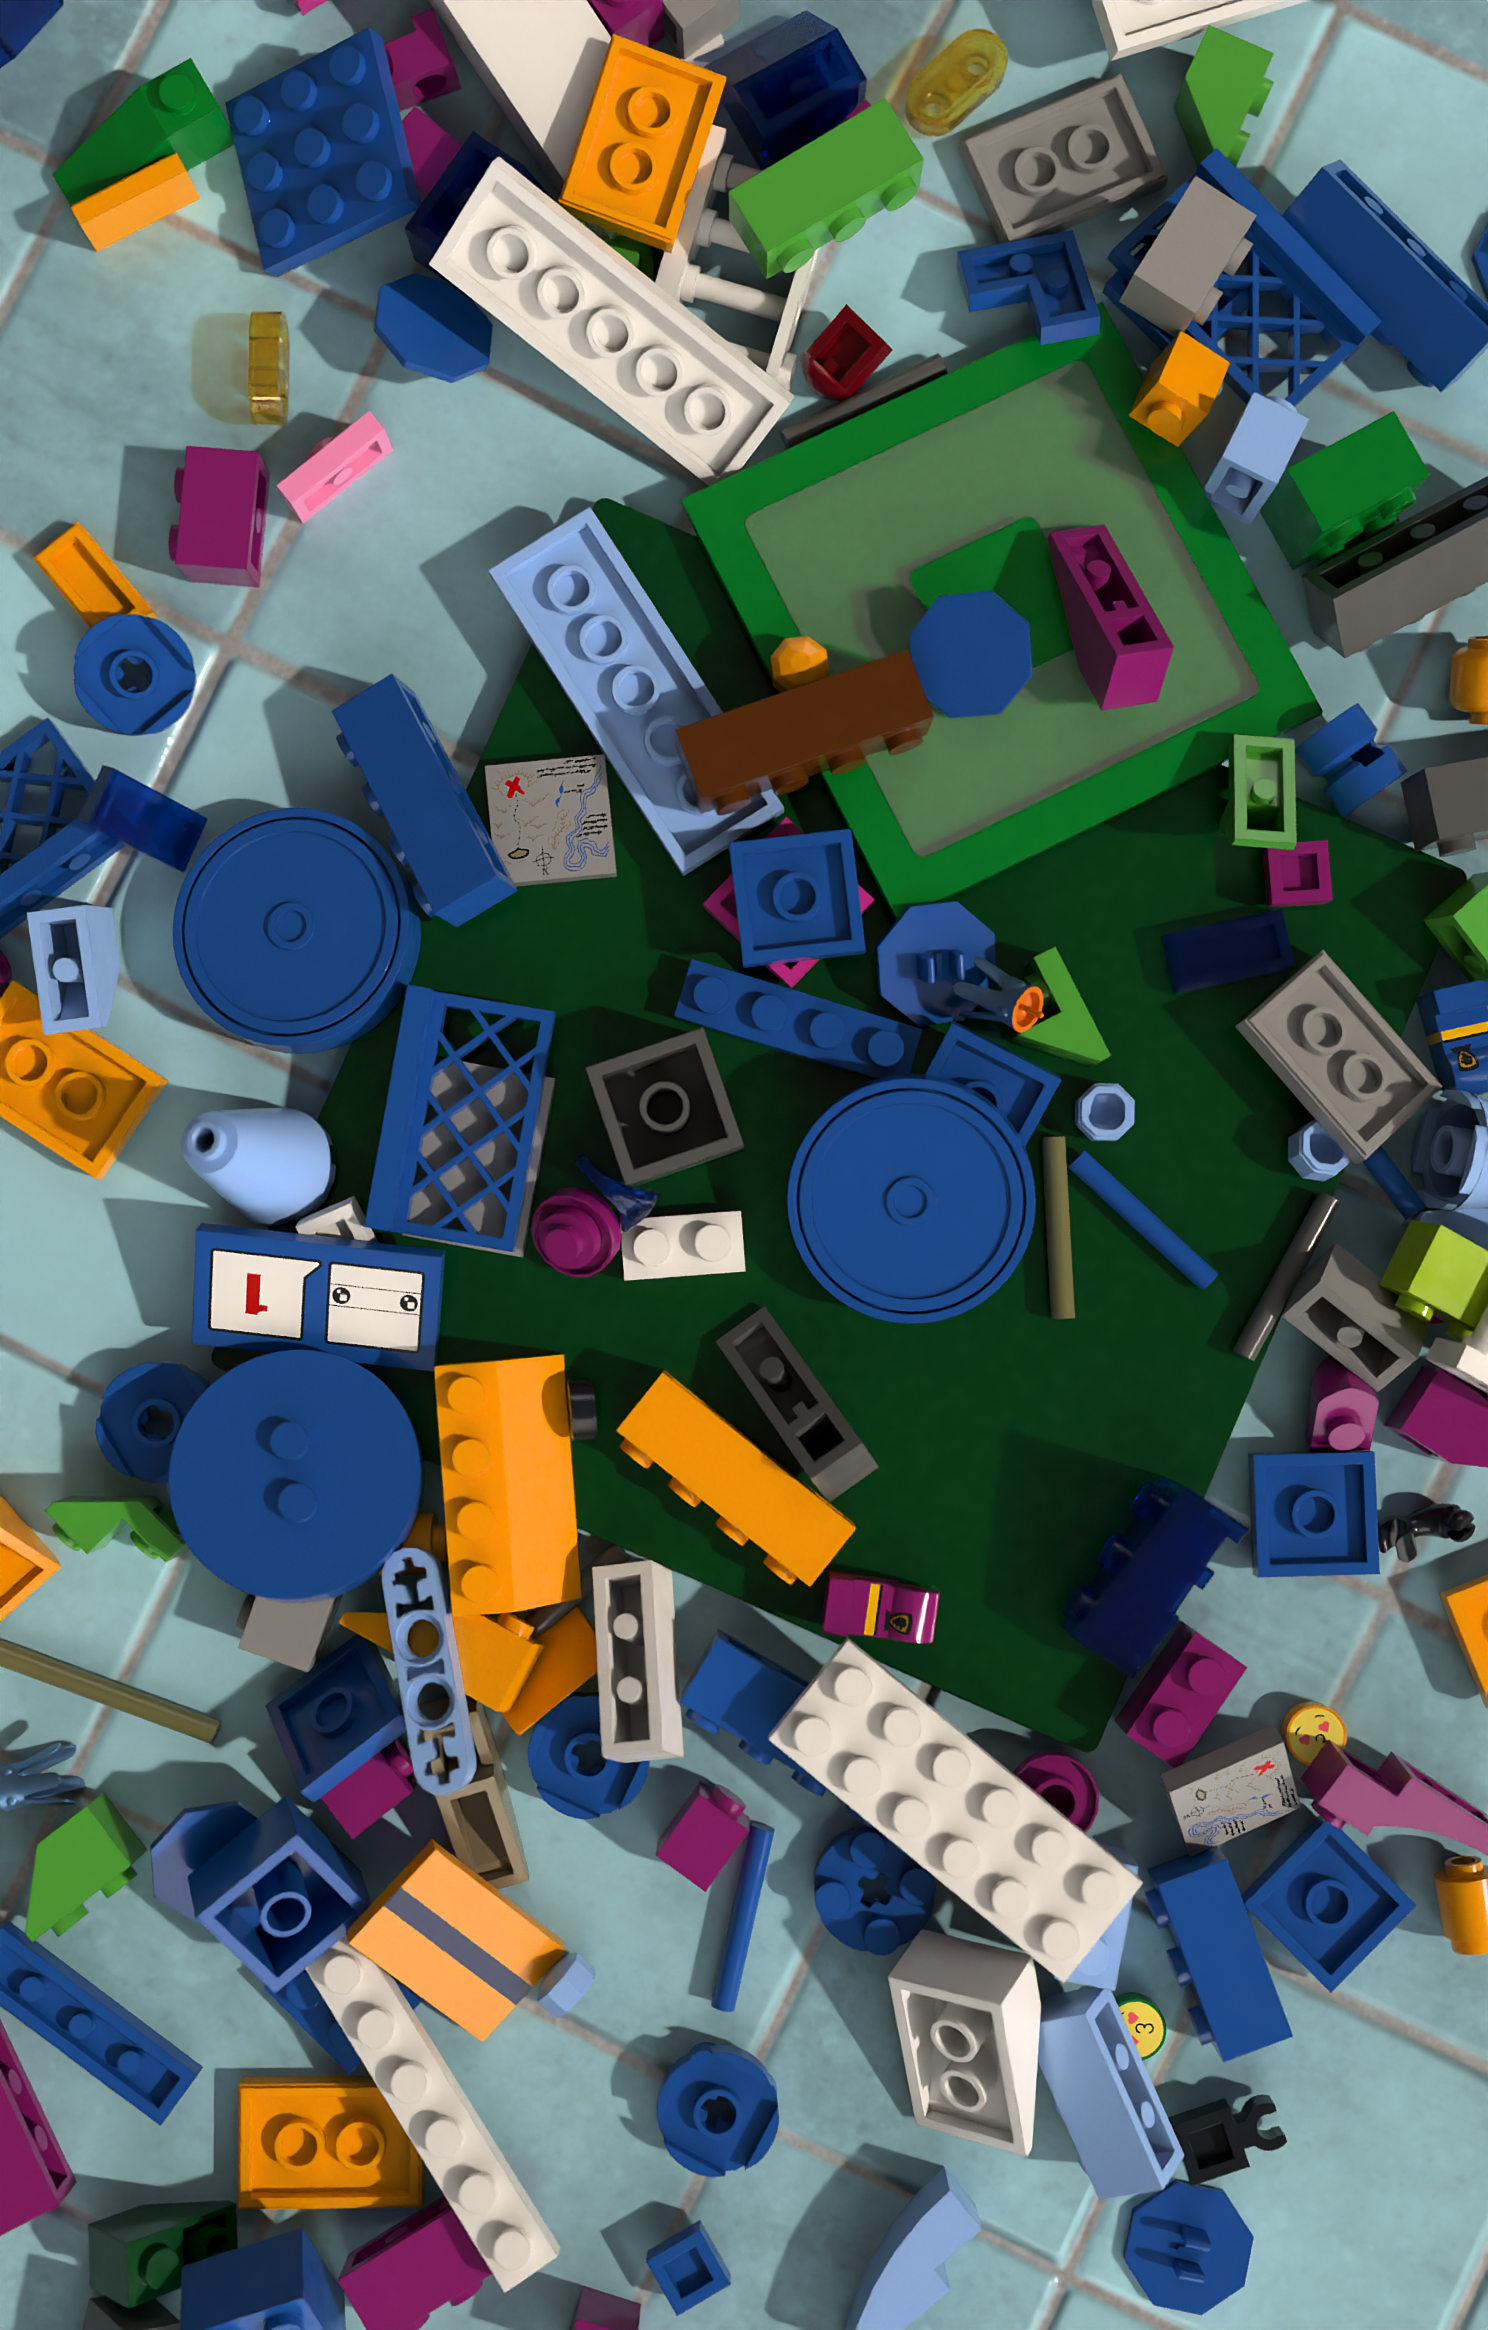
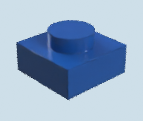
(688, 2267)

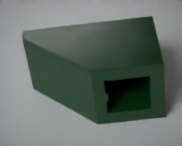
(144, 2248)

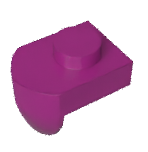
(1340, 1410)

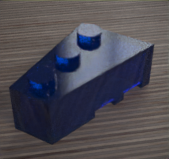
(1148, 1574)

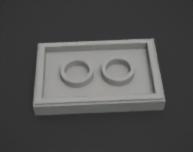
(1063, 162)
(1339, 1057)
(497, 1156)

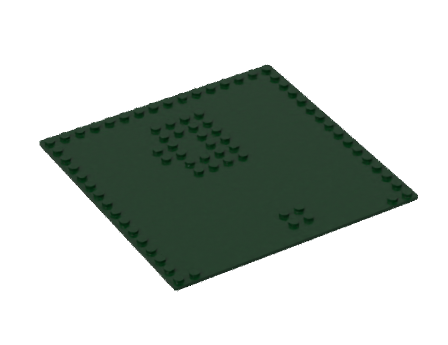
(995, 1430)

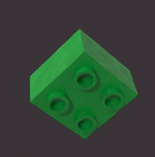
(1344, 492)

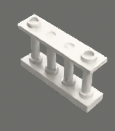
(702, 227)

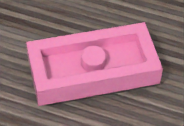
(334, 466)

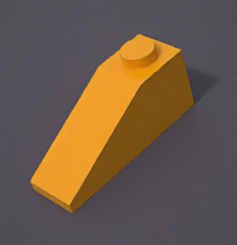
(491, 1651)

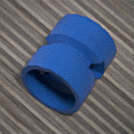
(1350, 760)

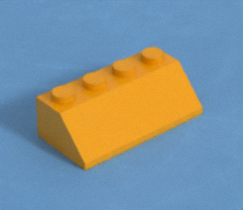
(507, 1484)

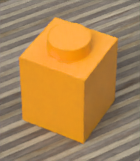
(1179, 389)

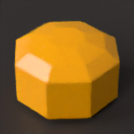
(798, 663)

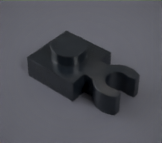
(1217, 2138)

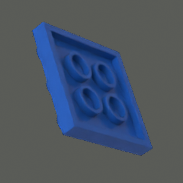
(323, 153)

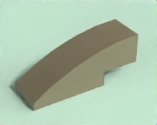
(482, 1813)

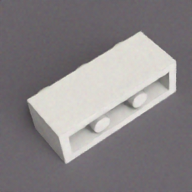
(637, 1662)

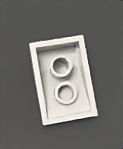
(969, 2038)

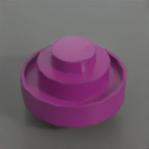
(576, 1232)
(1063, 1784)

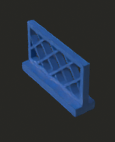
(1286, 267)
(61, 856)
(408, 1109)

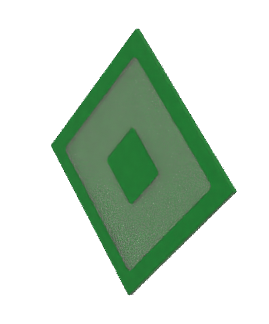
(960, 498)

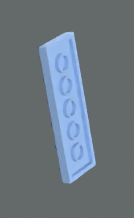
(623, 679)

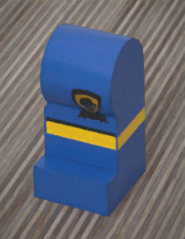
(1458, 1035)

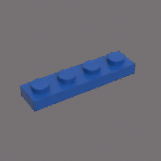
(796, 1022)
(91, 2027)

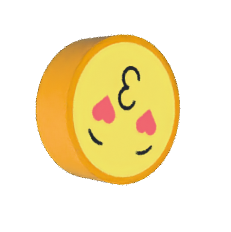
(1309, 1728)

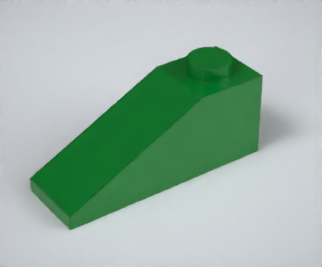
(157, 119)

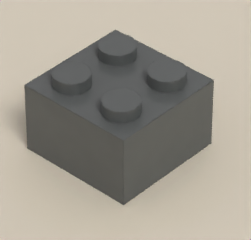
(665, 1108)

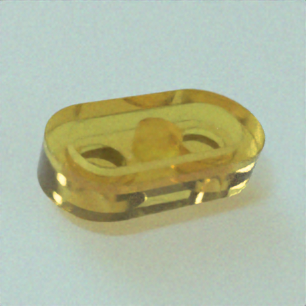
(952, 85)

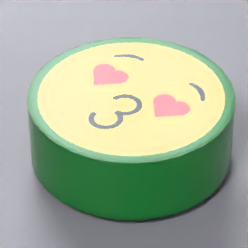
(1143, 2022)

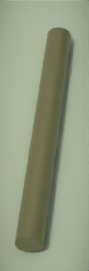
(108, 1692)

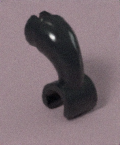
(1434, 1520)

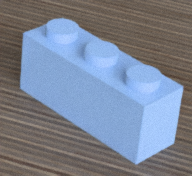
(1105, 2094)

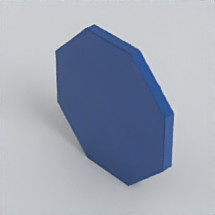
(433, 328)
(972, 654)
(927, 955)
(189, 1843)
(1188, 2247)

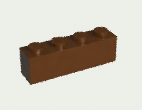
(804, 733)

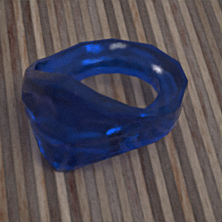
(631, 1202)

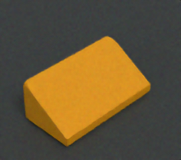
(560, 1669)

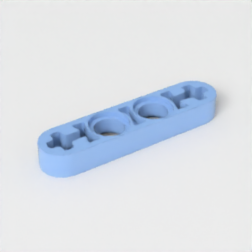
(417, 1671)

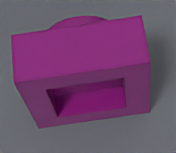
(1297, 875)

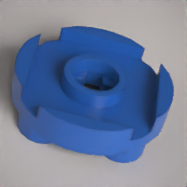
(139, 640)
(125, 1412)
(556, 1768)
(875, 1924)
(730, 2143)

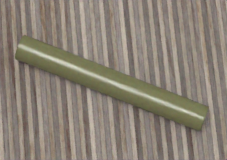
(1058, 1227)

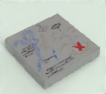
(552, 819)
(1231, 1790)

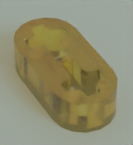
(268, 368)

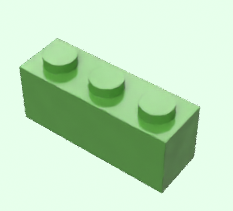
(826, 189)

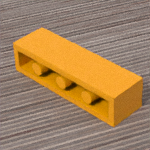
(736, 1479)

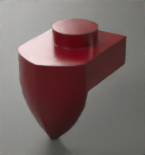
(843, 356)

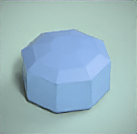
(1104, 1112)
(1315, 1153)
(565, 1984)

